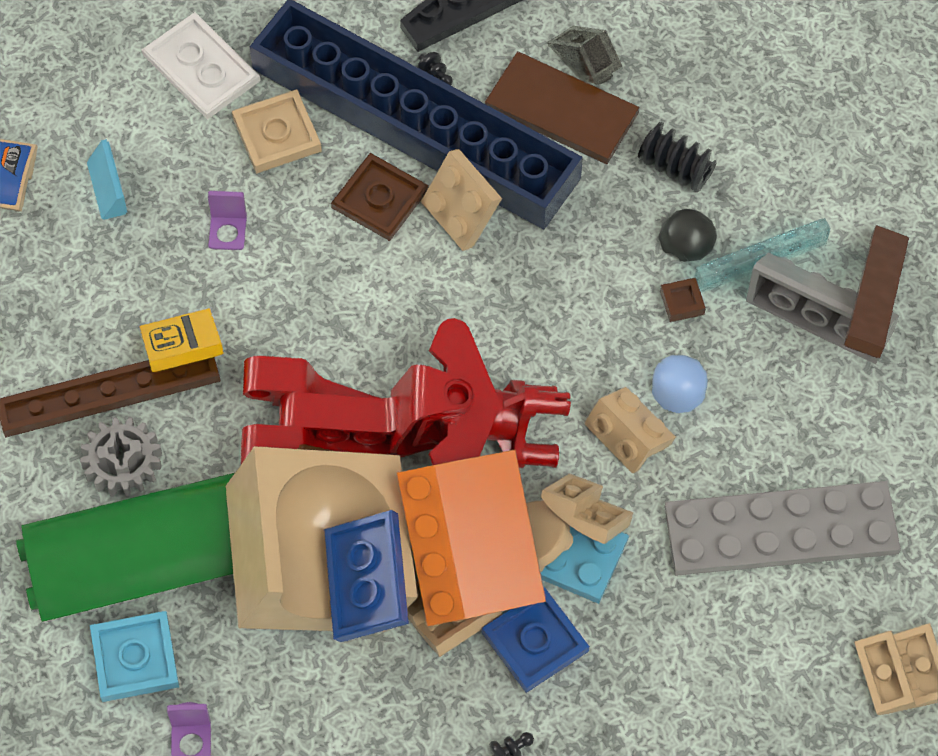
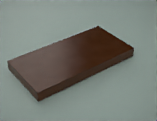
(562, 107)

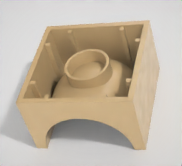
(278, 522)

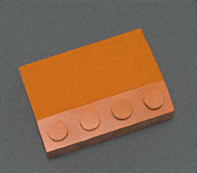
(471, 537)

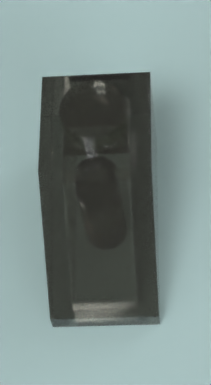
(587, 53)

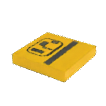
(181, 340)

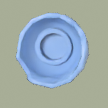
(679, 383)

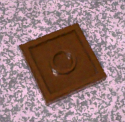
(379, 196)

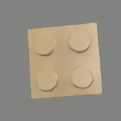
(276, 131)
(461, 199)

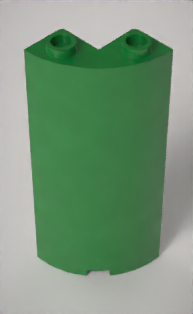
(128, 548)

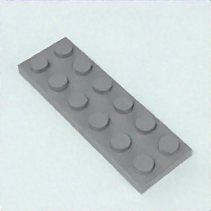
(781, 528)

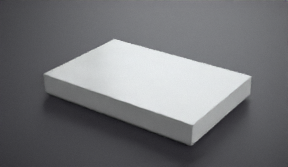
(201, 65)

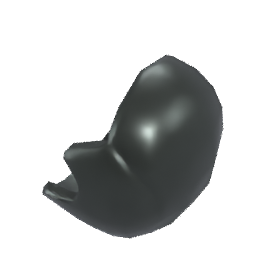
(688, 235)

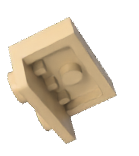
(628, 428)

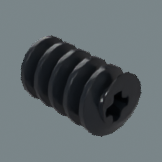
(677, 157)

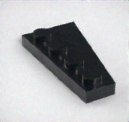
(442, 18)

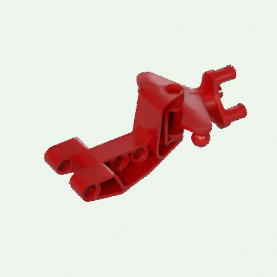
(426, 411)

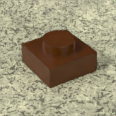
(682, 299)

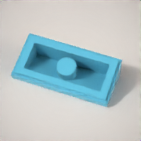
(106, 182)

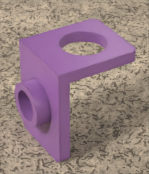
(227, 209)
(189, 719)

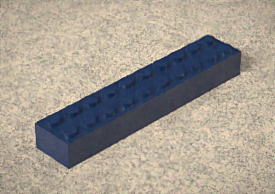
(414, 110)

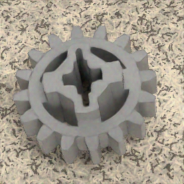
(103, 454)

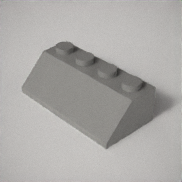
(806, 300)

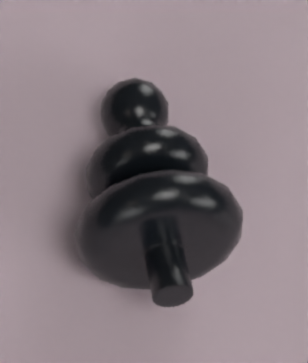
(432, 64)
(511, 747)

